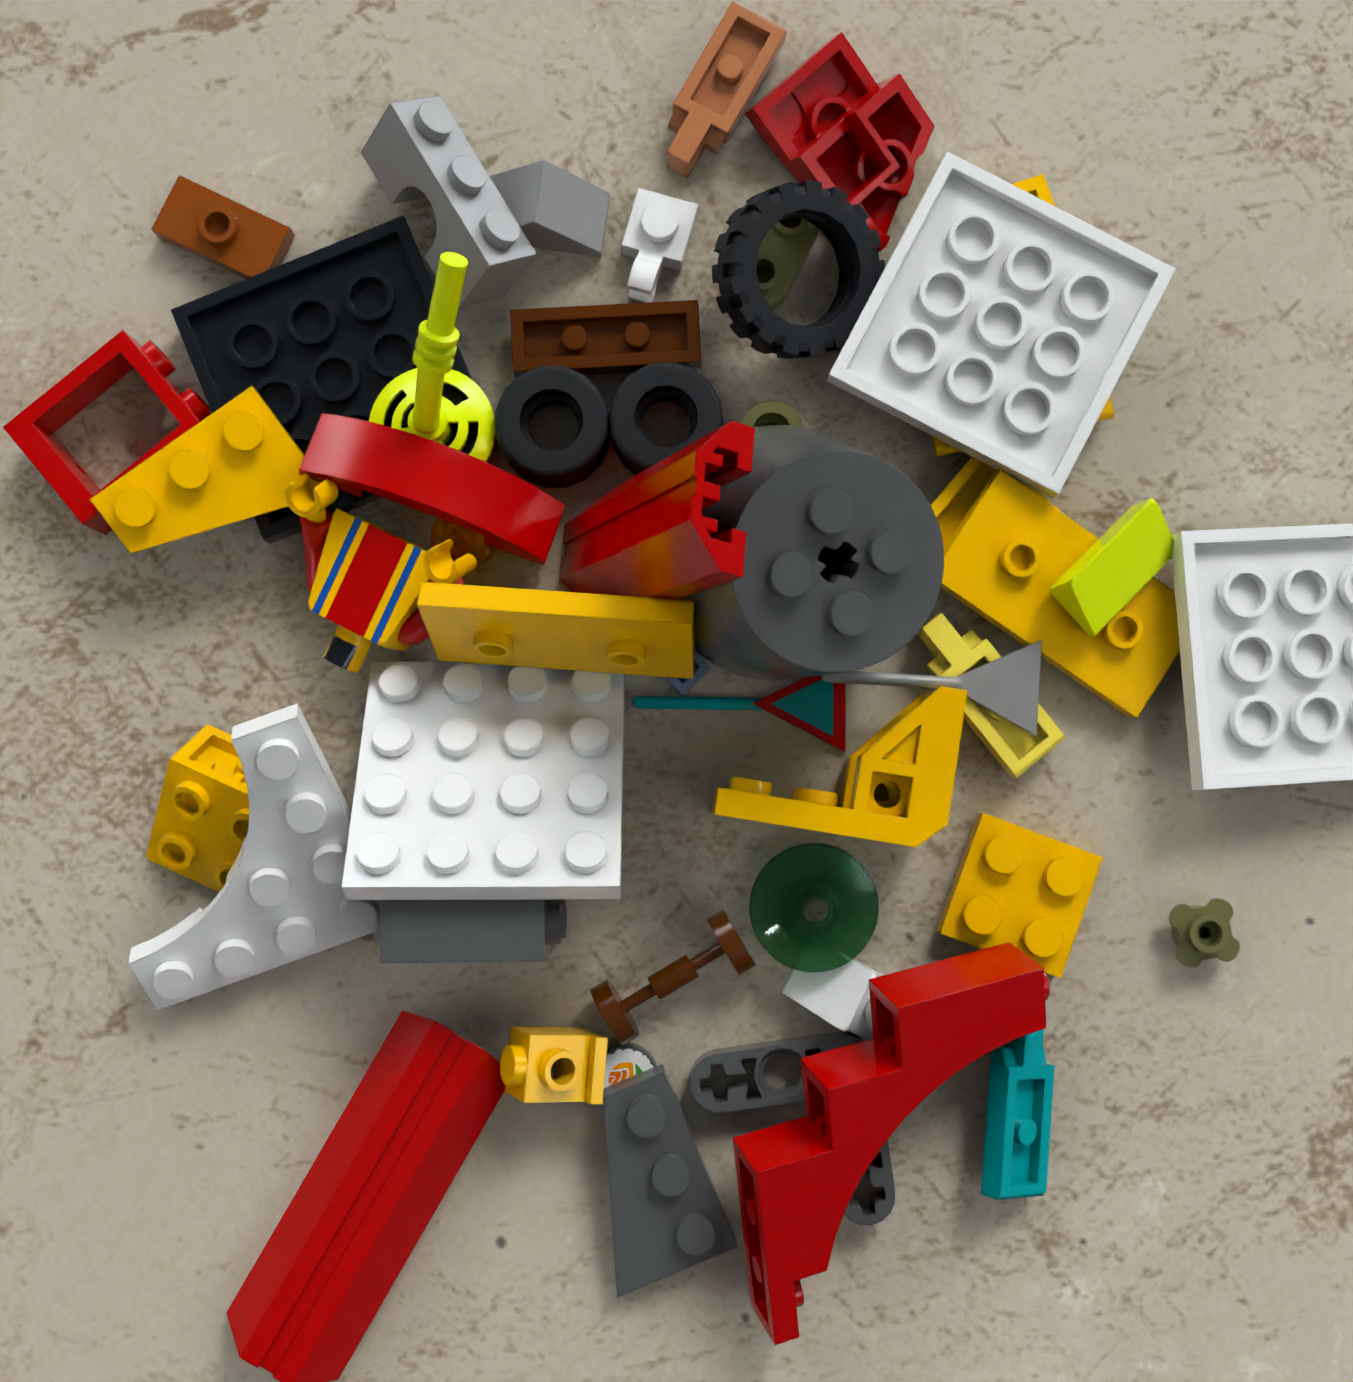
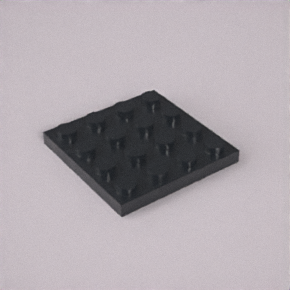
(318, 341)

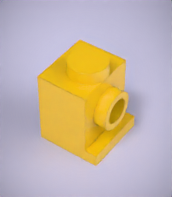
(577, 1058)

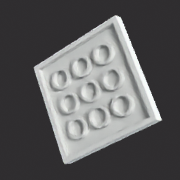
(1001, 325)
(1266, 653)
(487, 784)

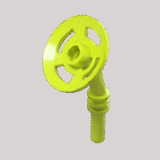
(434, 359)

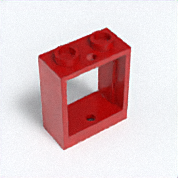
(36, 425)

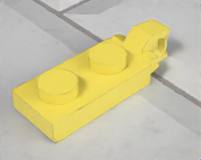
(1008, 743)

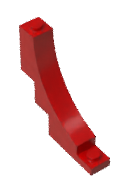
(805, 1170)

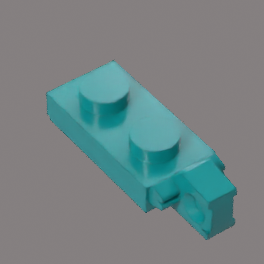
(1018, 1120)

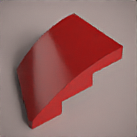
(846, 130)

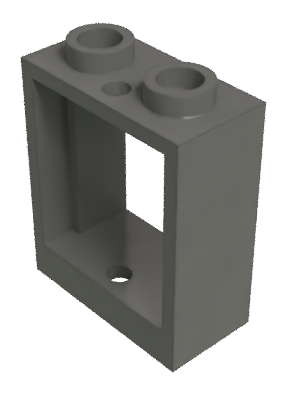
(470, 930)

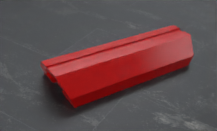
(651, 531)
(365, 1202)

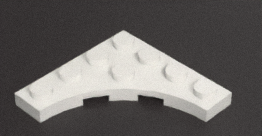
(285, 883)

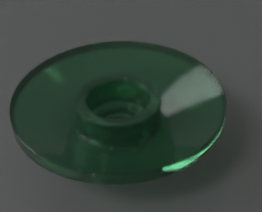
(806, 875)

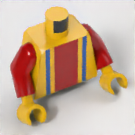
(365, 576)

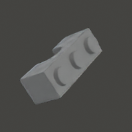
(424, 154)

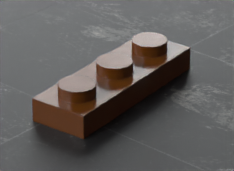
(606, 336)

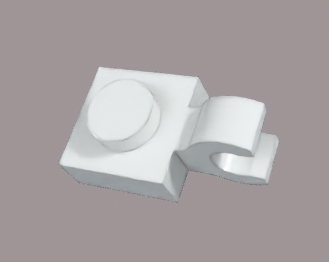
(656, 238)

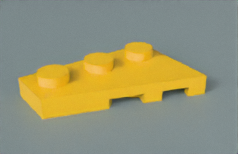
(207, 478)

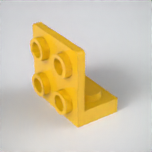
(201, 810)

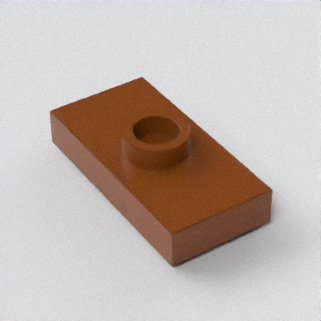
(221, 230)

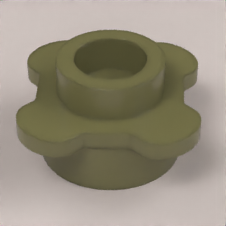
(1187, 922)

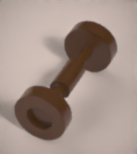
(669, 979)

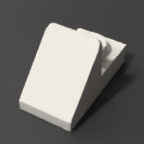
(836, 996)

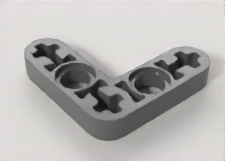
(737, 1099)

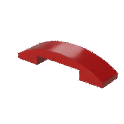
(434, 481)

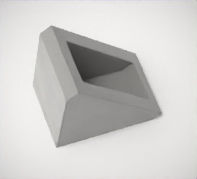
(555, 207)

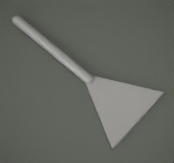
(1002, 686)

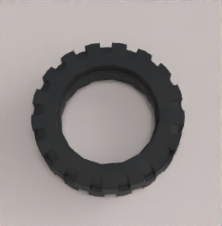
(737, 267)

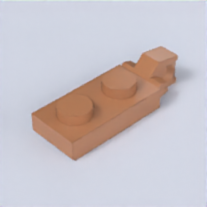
(721, 85)

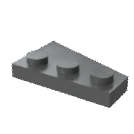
(658, 1184)

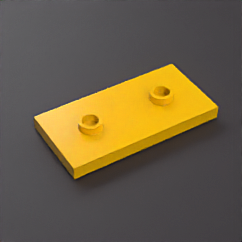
(1002, 569)
(560, 629)

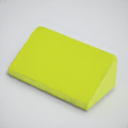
(1115, 567)

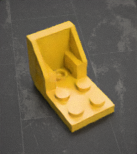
(909, 756)

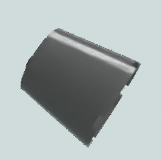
(785, 612)

